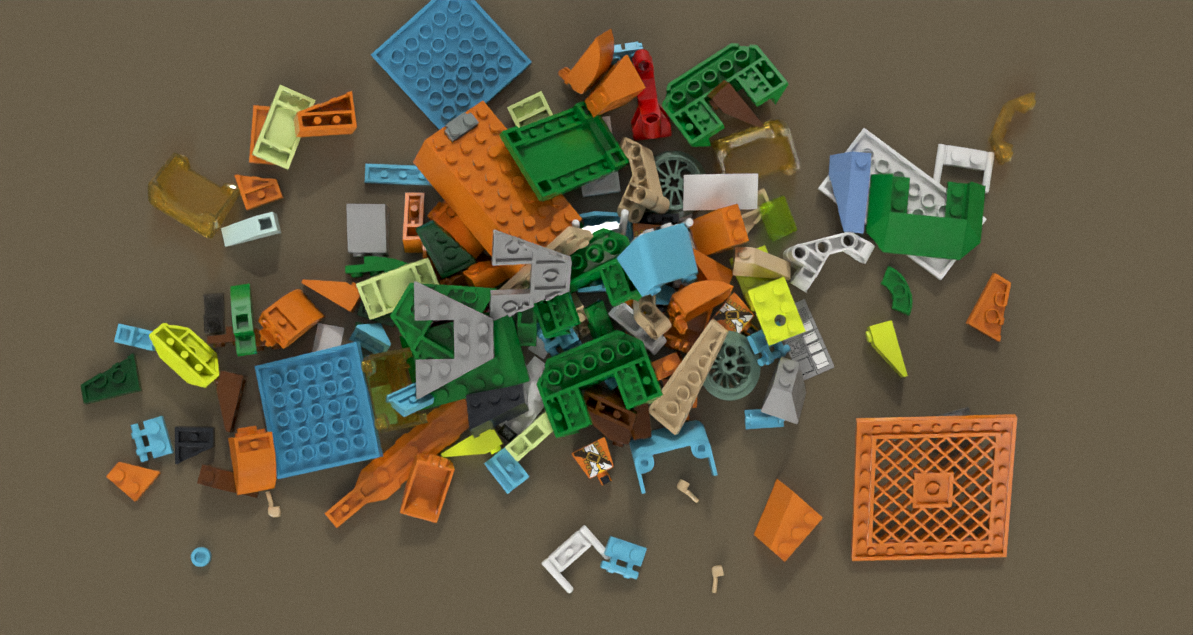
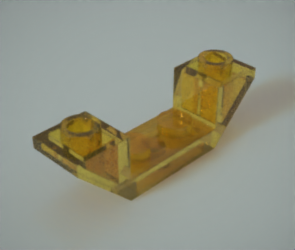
(1001, 148)

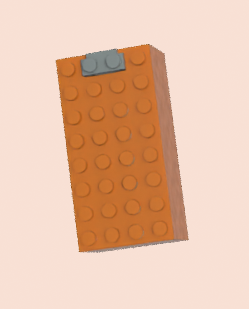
(486, 186)

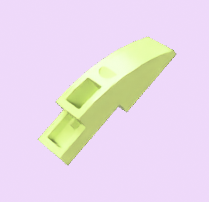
(530, 437)

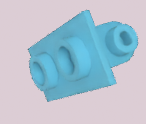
(630, 49)
(756, 419)

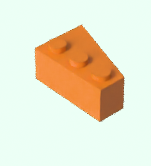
(327, 118)

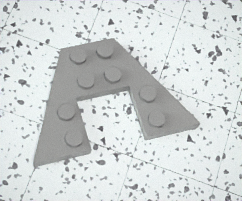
(548, 274)
(471, 339)

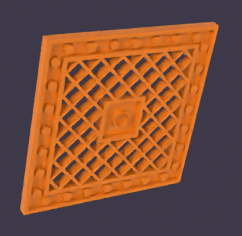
(932, 487)

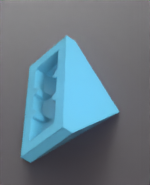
(371, 337)

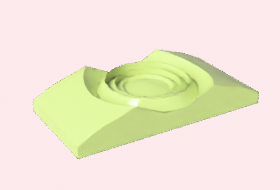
(530, 110)
(277, 137)
(384, 290)

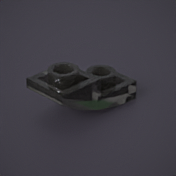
(214, 313)

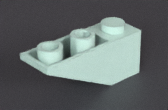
(251, 229)

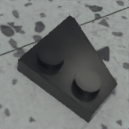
(659, 219)
(192, 441)

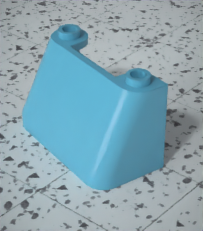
(659, 259)

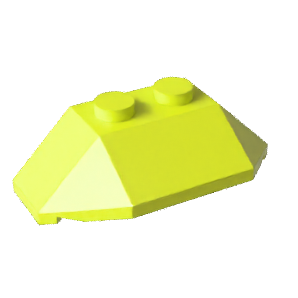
(186, 354)

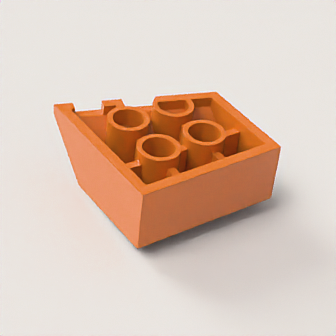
(785, 521)

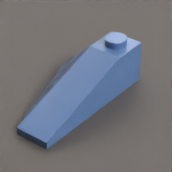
(850, 183)

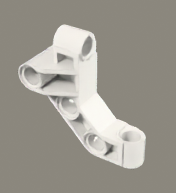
(811, 260)

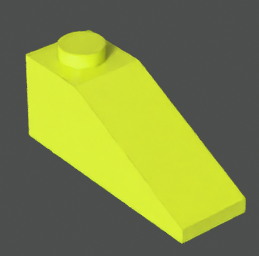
(886, 344)
(487, 442)

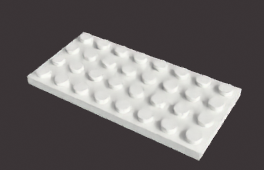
(924, 196)

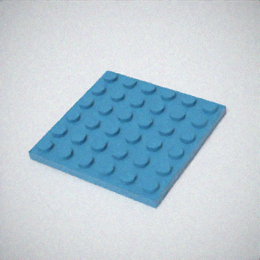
(451, 59)
(318, 410)

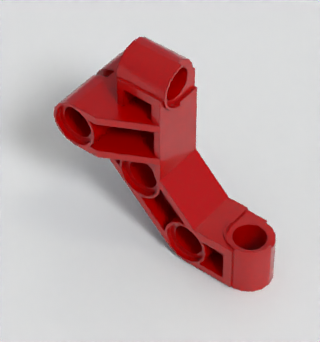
(650, 118)

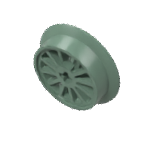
(692, 166)
(738, 347)

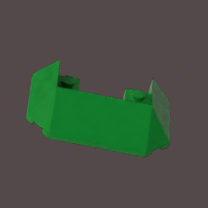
(741, 67)
(922, 234)
(589, 265)
(588, 365)

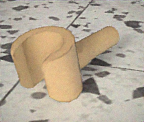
(683, 486)
(273, 511)
(716, 571)

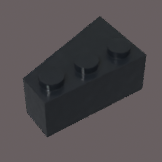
(494, 407)

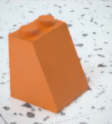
(615, 88)
(719, 231)

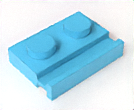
(405, 400)
(506, 470)

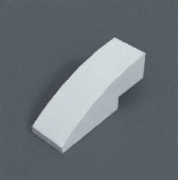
(625, 318)

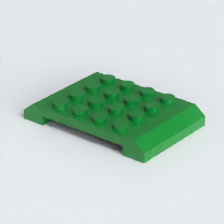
(564, 151)
(504, 370)

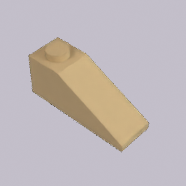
(757, 263)

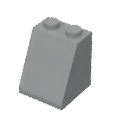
(368, 229)
(785, 391)

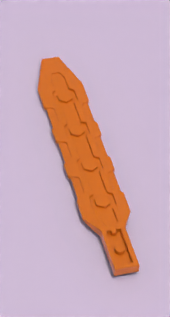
(387, 473)

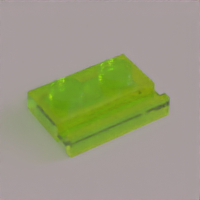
(777, 218)

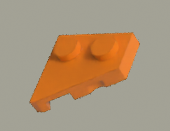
(258, 191)
(132, 479)

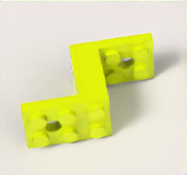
(769, 299)

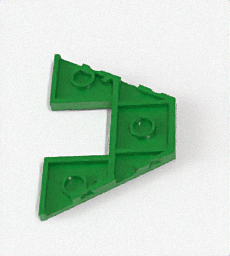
(415, 331)

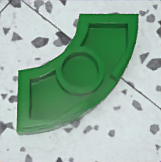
(899, 291)

